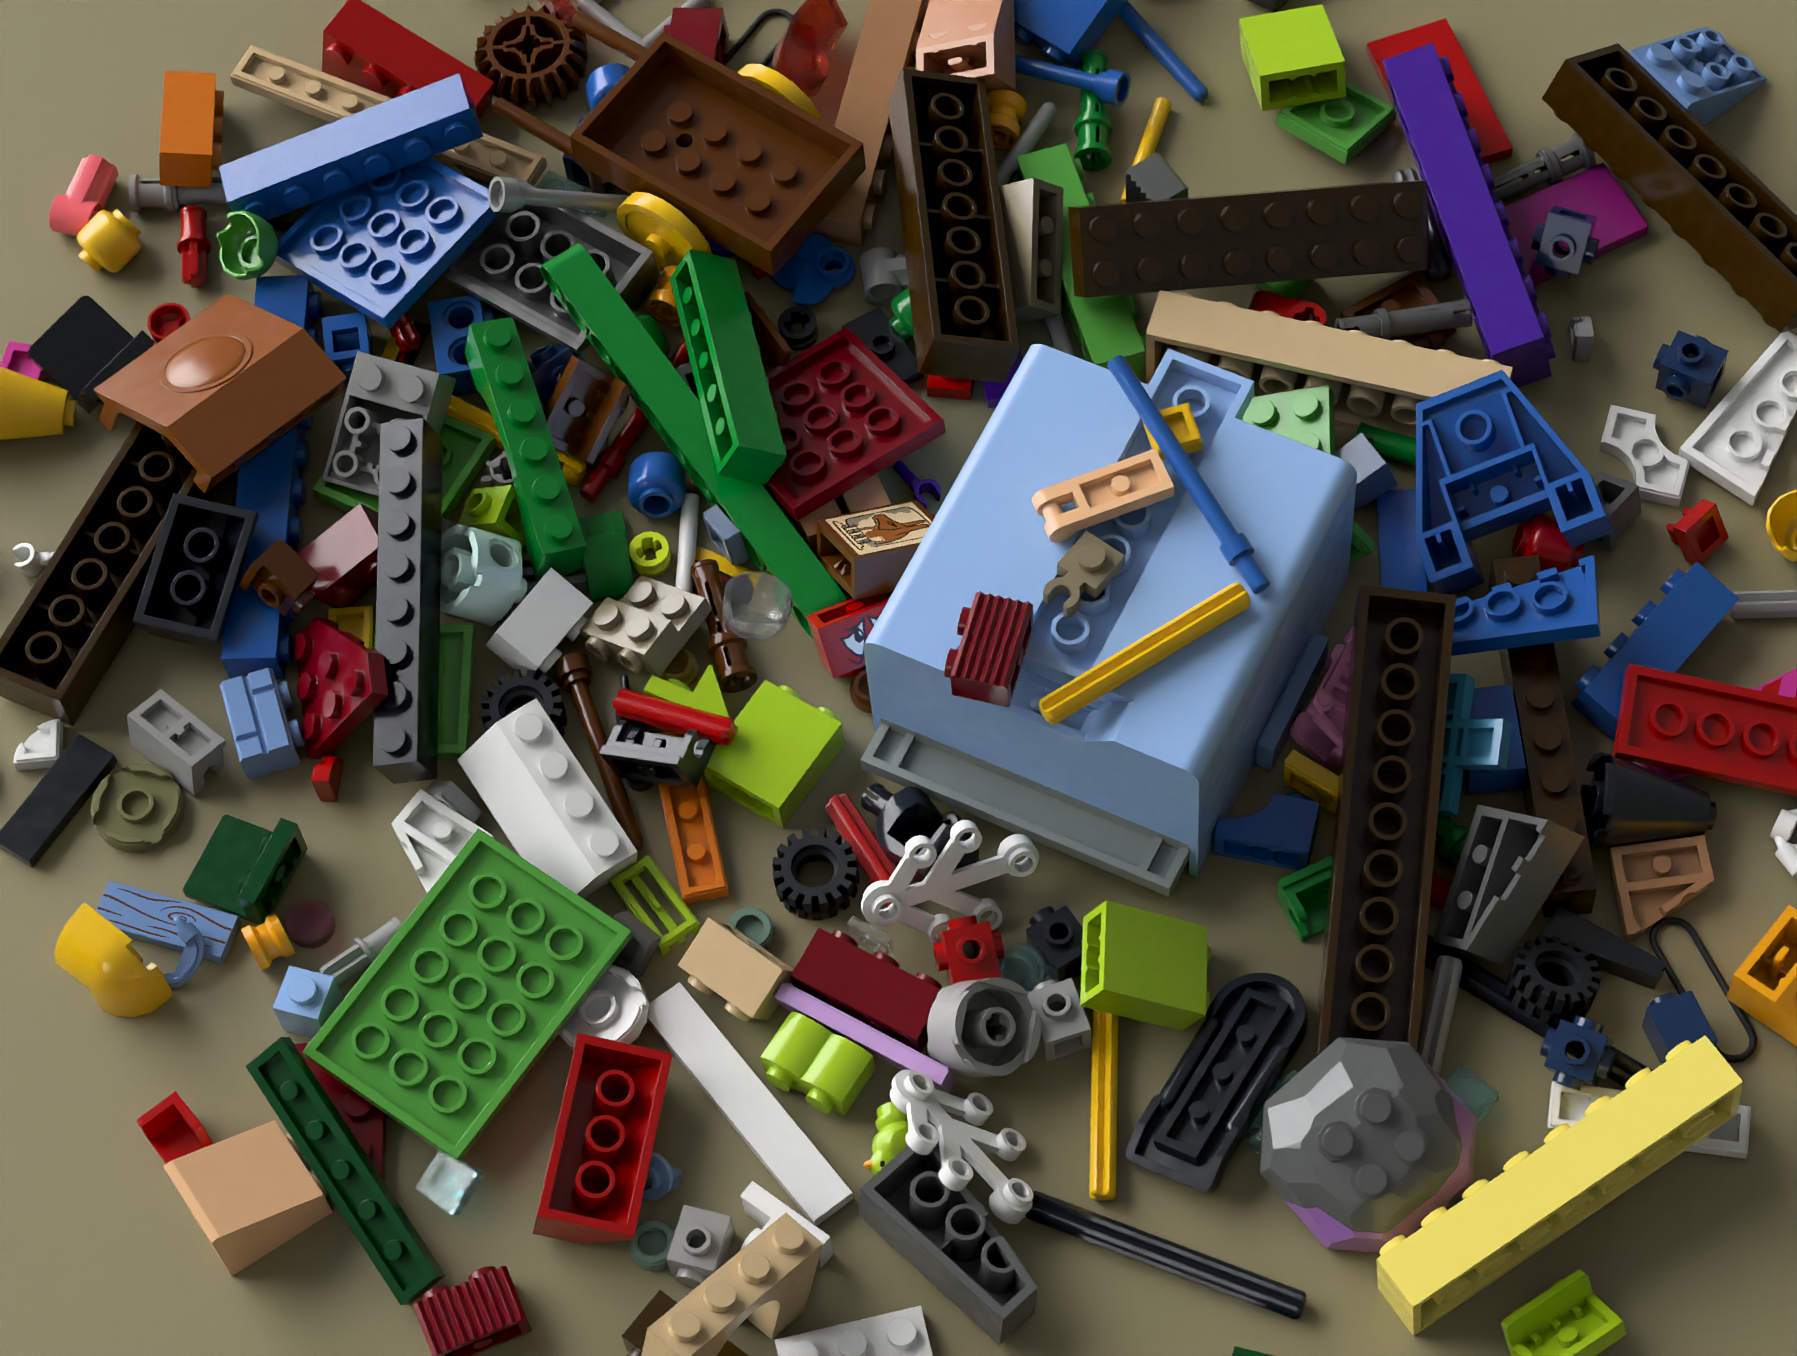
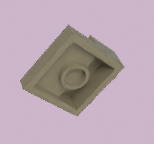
(645, 626)

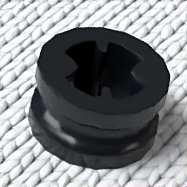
(798, 315)

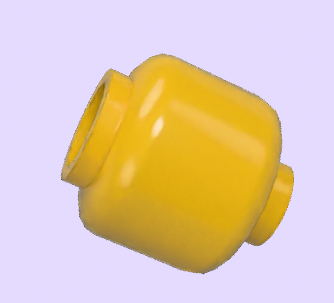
(108, 241)

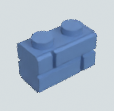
(261, 723)

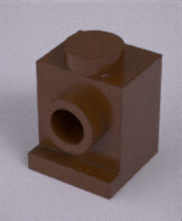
(282, 579)

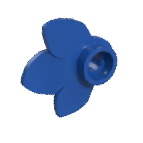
(809, 274)

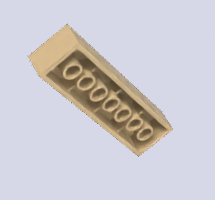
(1370, 376)

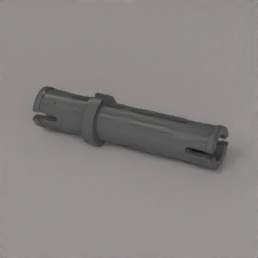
(1409, 321)

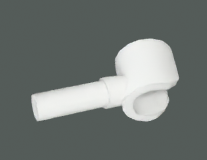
(34, 561)

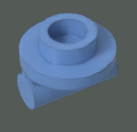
(660, 1178)

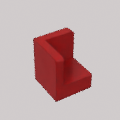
(173, 1129)

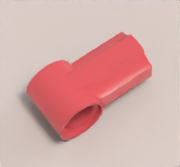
(84, 196)

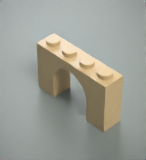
(761, 1283)

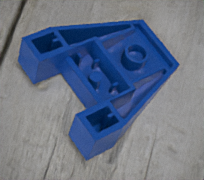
(1489, 465)

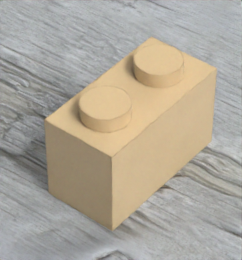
(736, 969)

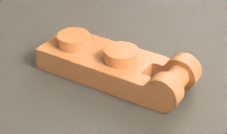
(1103, 494)

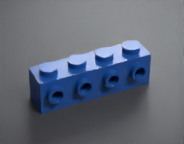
(1661, 641)

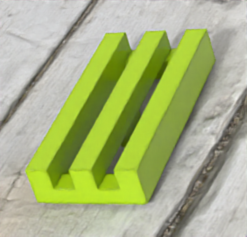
(675, 933)

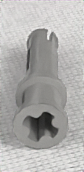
(149, 194)

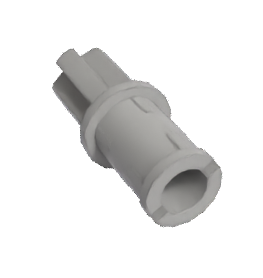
(361, 955)

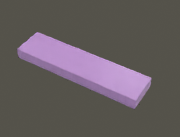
(868, 1038)

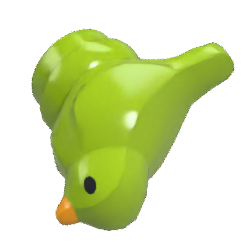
(891, 1136)

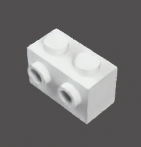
(540, 624)

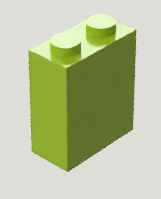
(1292, 57)
(776, 753)
(1144, 966)

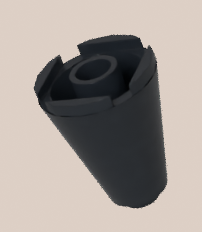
(1640, 805)

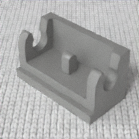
(175, 741)

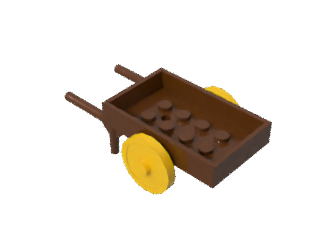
(706, 152)

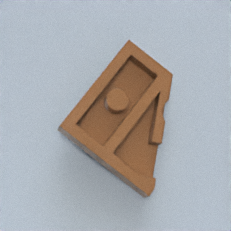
(1658, 879)

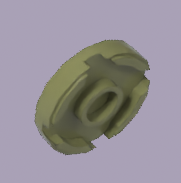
(137, 808)

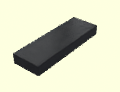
(56, 800)

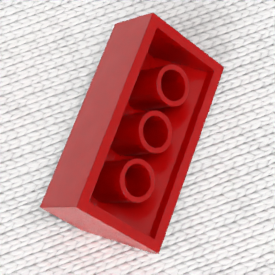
(602, 1142)

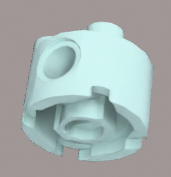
(480, 574)

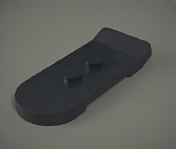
(1221, 1081)

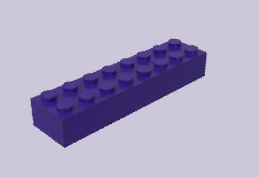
(1470, 214)

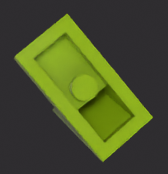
(704, 697)

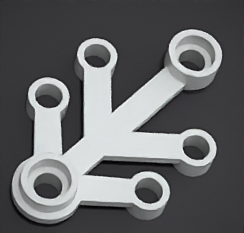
(944, 882)
(916, 1096)

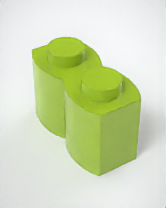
(817, 1063)

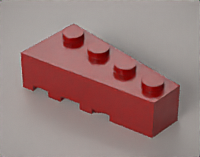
(389, 58)

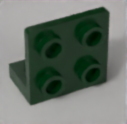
(246, 867)

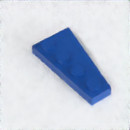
(1535, 613)

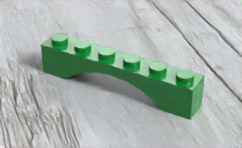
(543, 498)

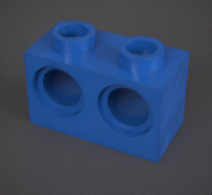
(450, 341)

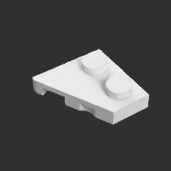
(431, 835)

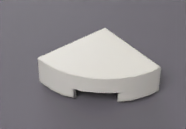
(41, 748)

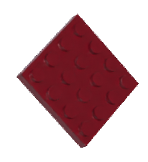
(841, 421)

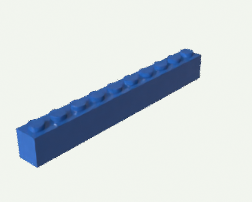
(274, 488)

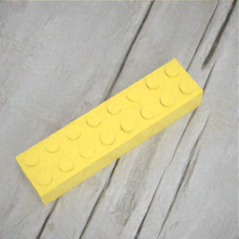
(1558, 1183)

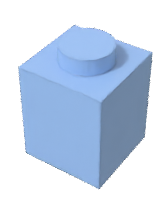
(306, 1001)

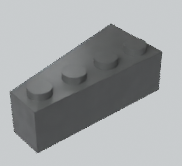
(949, 1241)

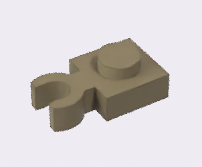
(1085, 567)

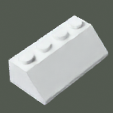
(547, 801)

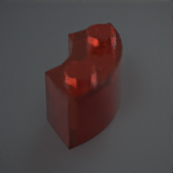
(806, 42)

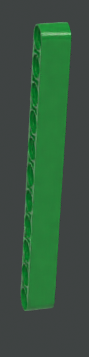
(680, 423)

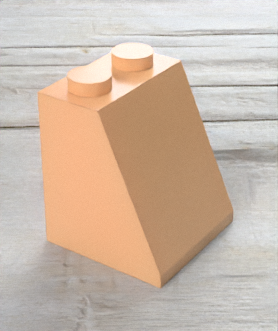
(249, 1193)

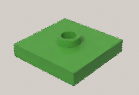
(1339, 125)

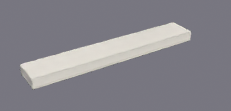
(748, 1105)

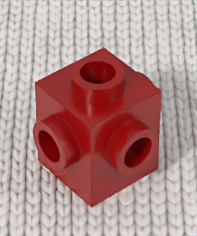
(987, 948)

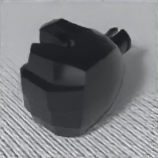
(907, 816)

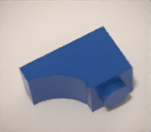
(1274, 836)

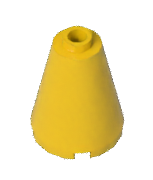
(32, 407)

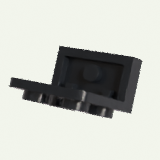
(86, 350)

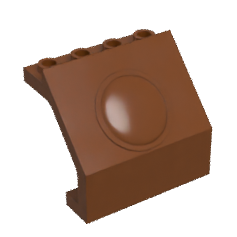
(224, 386)

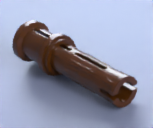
(723, 645)

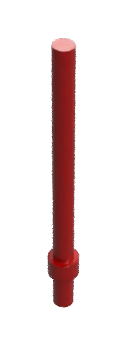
(612, 459)

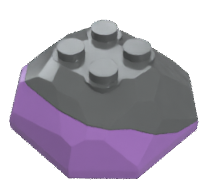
(1366, 1143)

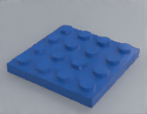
(387, 237)

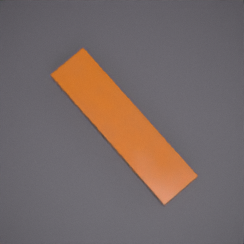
(693, 841)

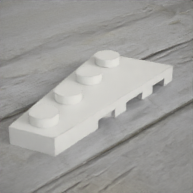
(1749, 424)

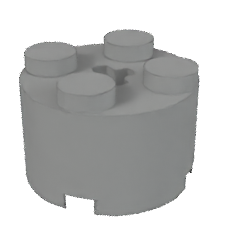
(983, 1028)

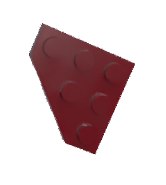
(336, 684)

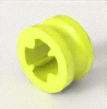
(646, 541)

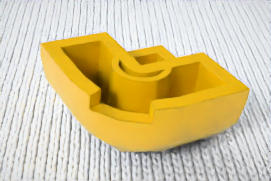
(109, 966)

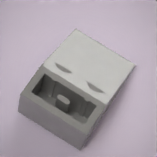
(378, 394)

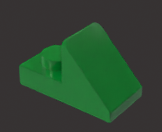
(606, 556)

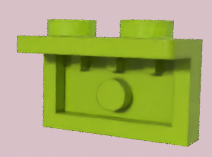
(1563, 1322)

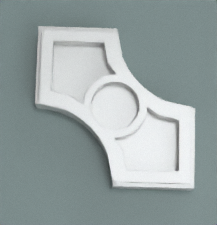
(1654, 468)

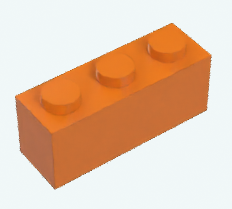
(190, 129)

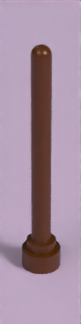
(574, 674)

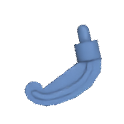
(191, 956)

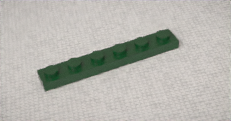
(345, 1171)

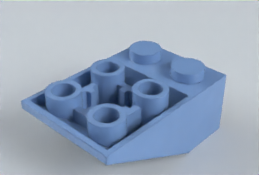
(1700, 71)

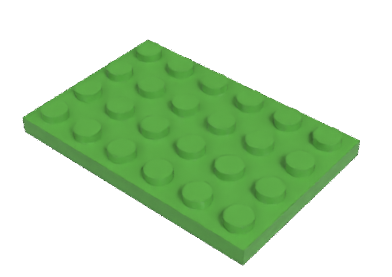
(467, 995)

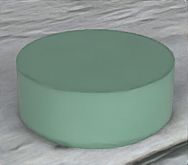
(754, 924)
(651, 1245)

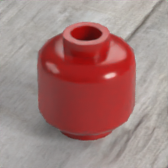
(1543, 538)

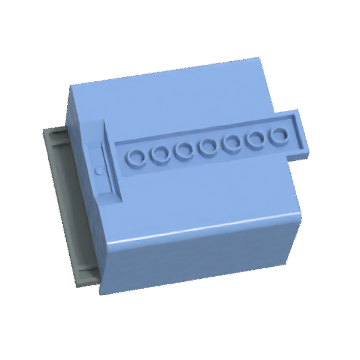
(1167, 753)

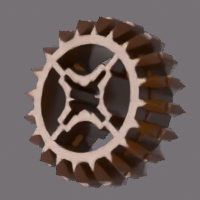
(556, 60)

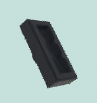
(886, 344)

